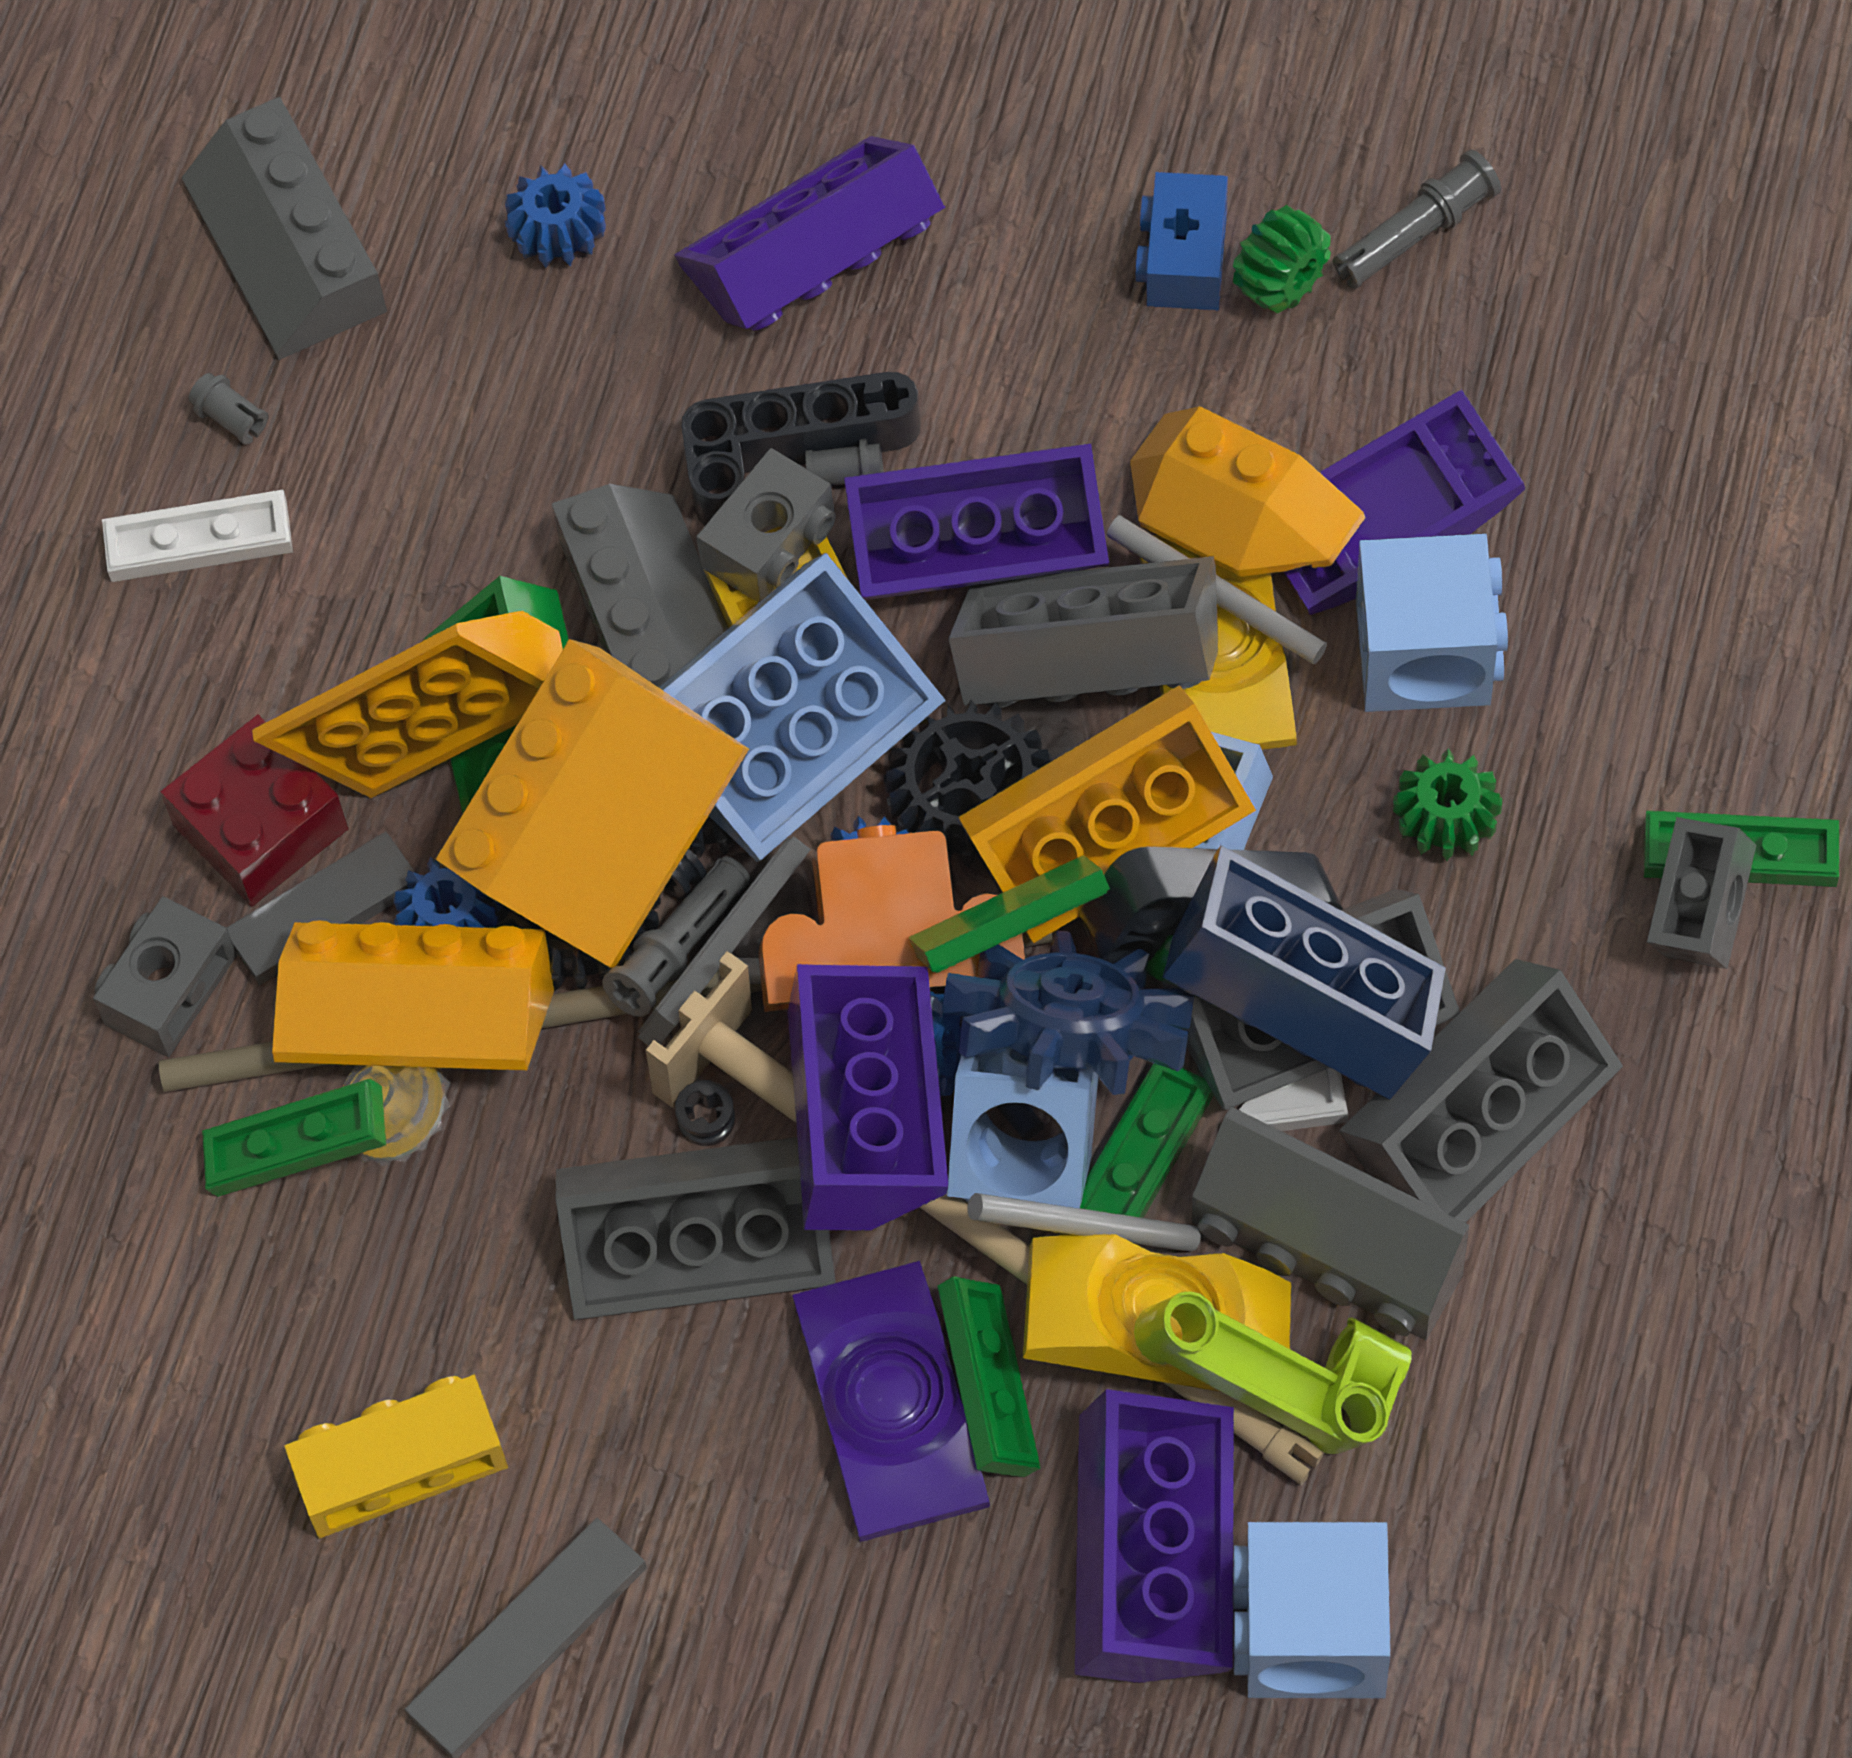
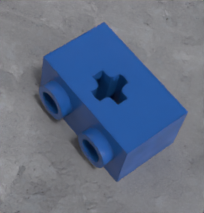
(1185, 240)

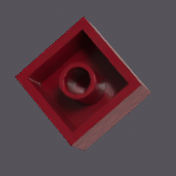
(254, 813)

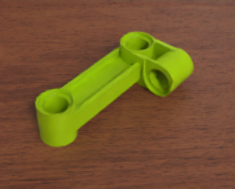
(1359, 1374)

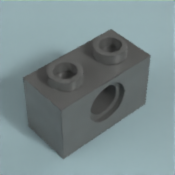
(771, 495)
(1701, 893)
(164, 1009)

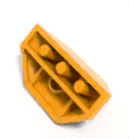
(1238, 496)

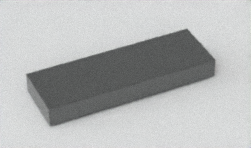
(340, 893)

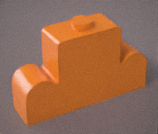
(868, 904)

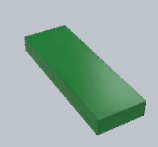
(1785, 853)
(1009, 914)
(294, 1137)
(1147, 1142)
(988, 1377)

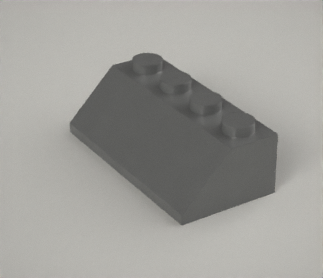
(282, 231)
(639, 578)
(1087, 632)
(1248, 1063)
(1486, 1092)
(1329, 1225)
(688, 1229)

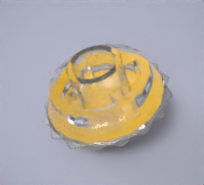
(412, 1108)

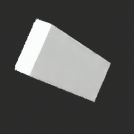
(197, 535)

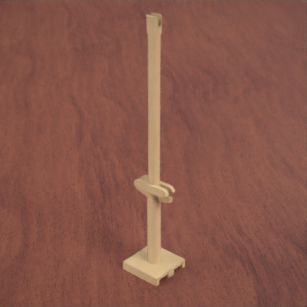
(710, 1036)

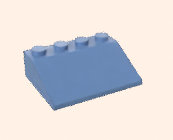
(810, 693)

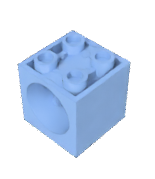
(1429, 622)
(1002, 1166)
(1313, 1610)

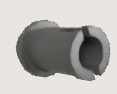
(216, 399)
(839, 463)

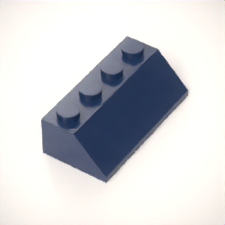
(1306, 974)

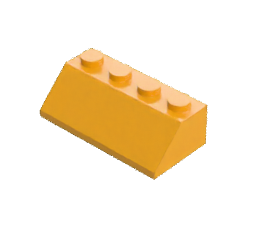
(1127, 788)
(411, 995)

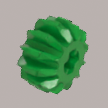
(1281, 259)
(1470, 798)

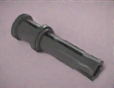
(1437, 205)
(663, 952)

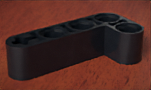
(885, 398)
(1156, 885)

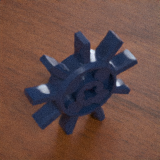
(1069, 1012)

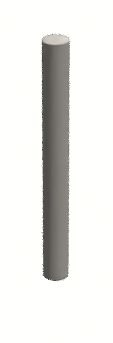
(1228, 596)
(1082, 1222)

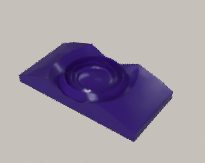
(1415, 481)
(890, 1401)

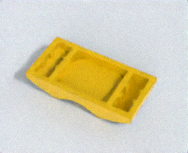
(1250, 679)
(1095, 1286)

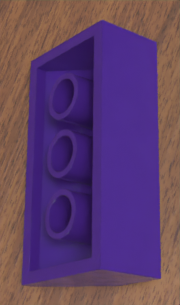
(812, 232)
(976, 522)
(865, 1094)
(1154, 1538)

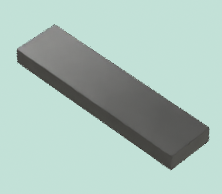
(724, 939)
(525, 1638)

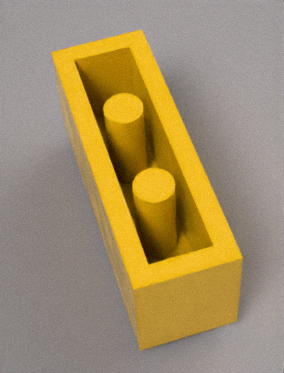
(395, 1455)

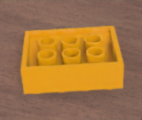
(420, 704)
(592, 802)

